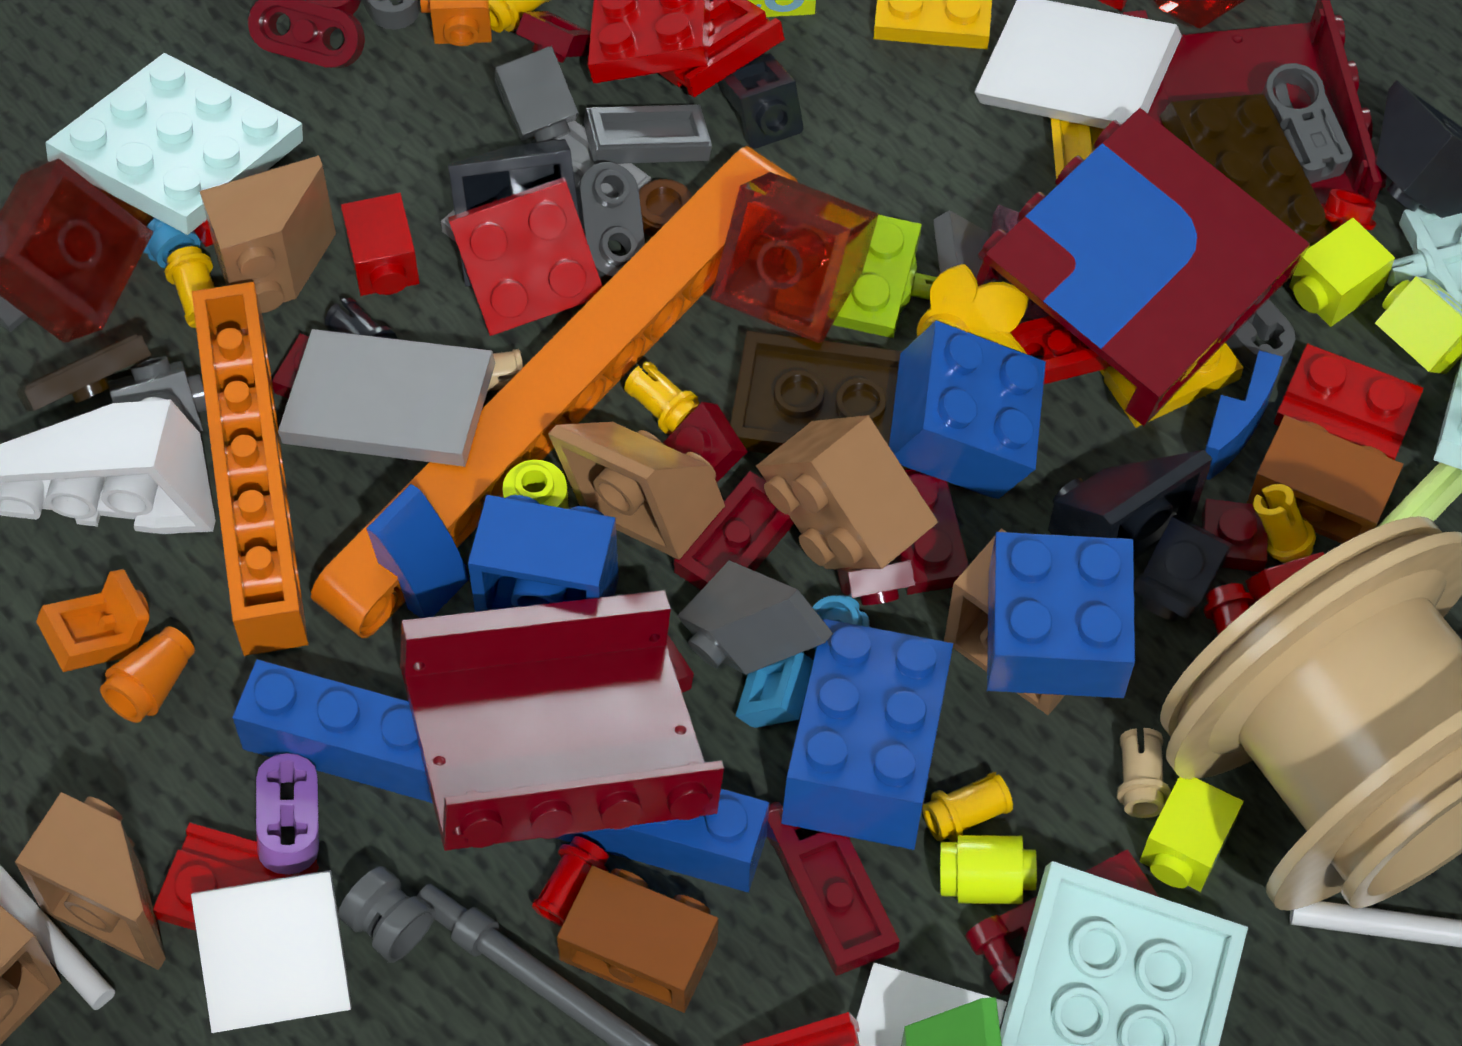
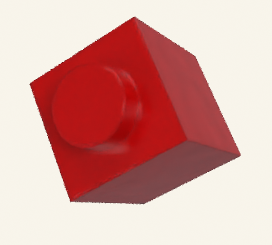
(380, 244)

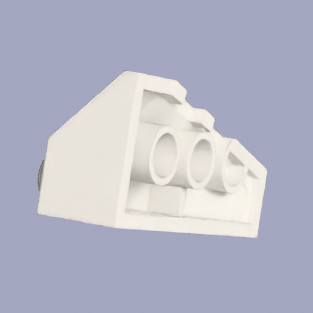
(113, 463)

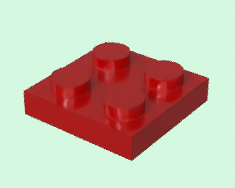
(647, 37)
(526, 256)

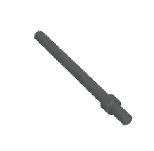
(480, 935)

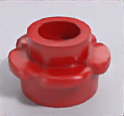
(1344, 205)

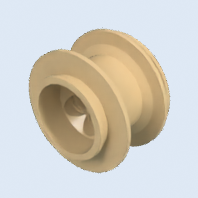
(1348, 710)

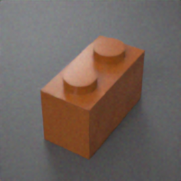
(1334, 481)
(638, 937)

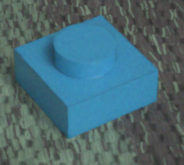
(775, 692)

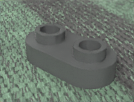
(610, 218)

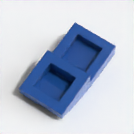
(1238, 419)
(419, 551)

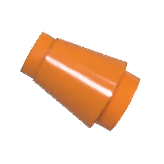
(146, 676)

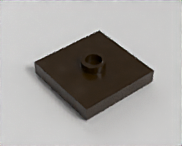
(84, 376)

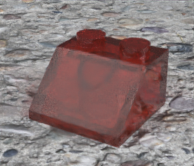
(792, 255)

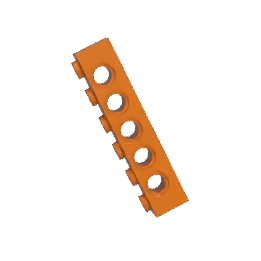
(249, 470)

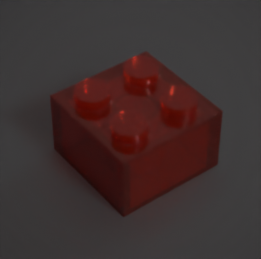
(66, 250)

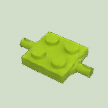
(886, 280)

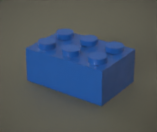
(867, 735)

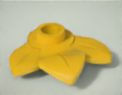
(981, 310)

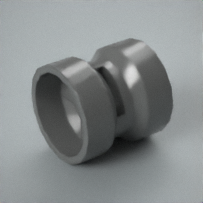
(386, 914)

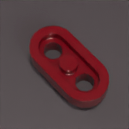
(309, 32)

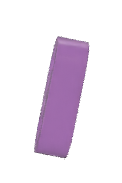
(276, 813)

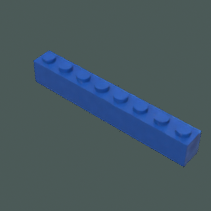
(376, 744)

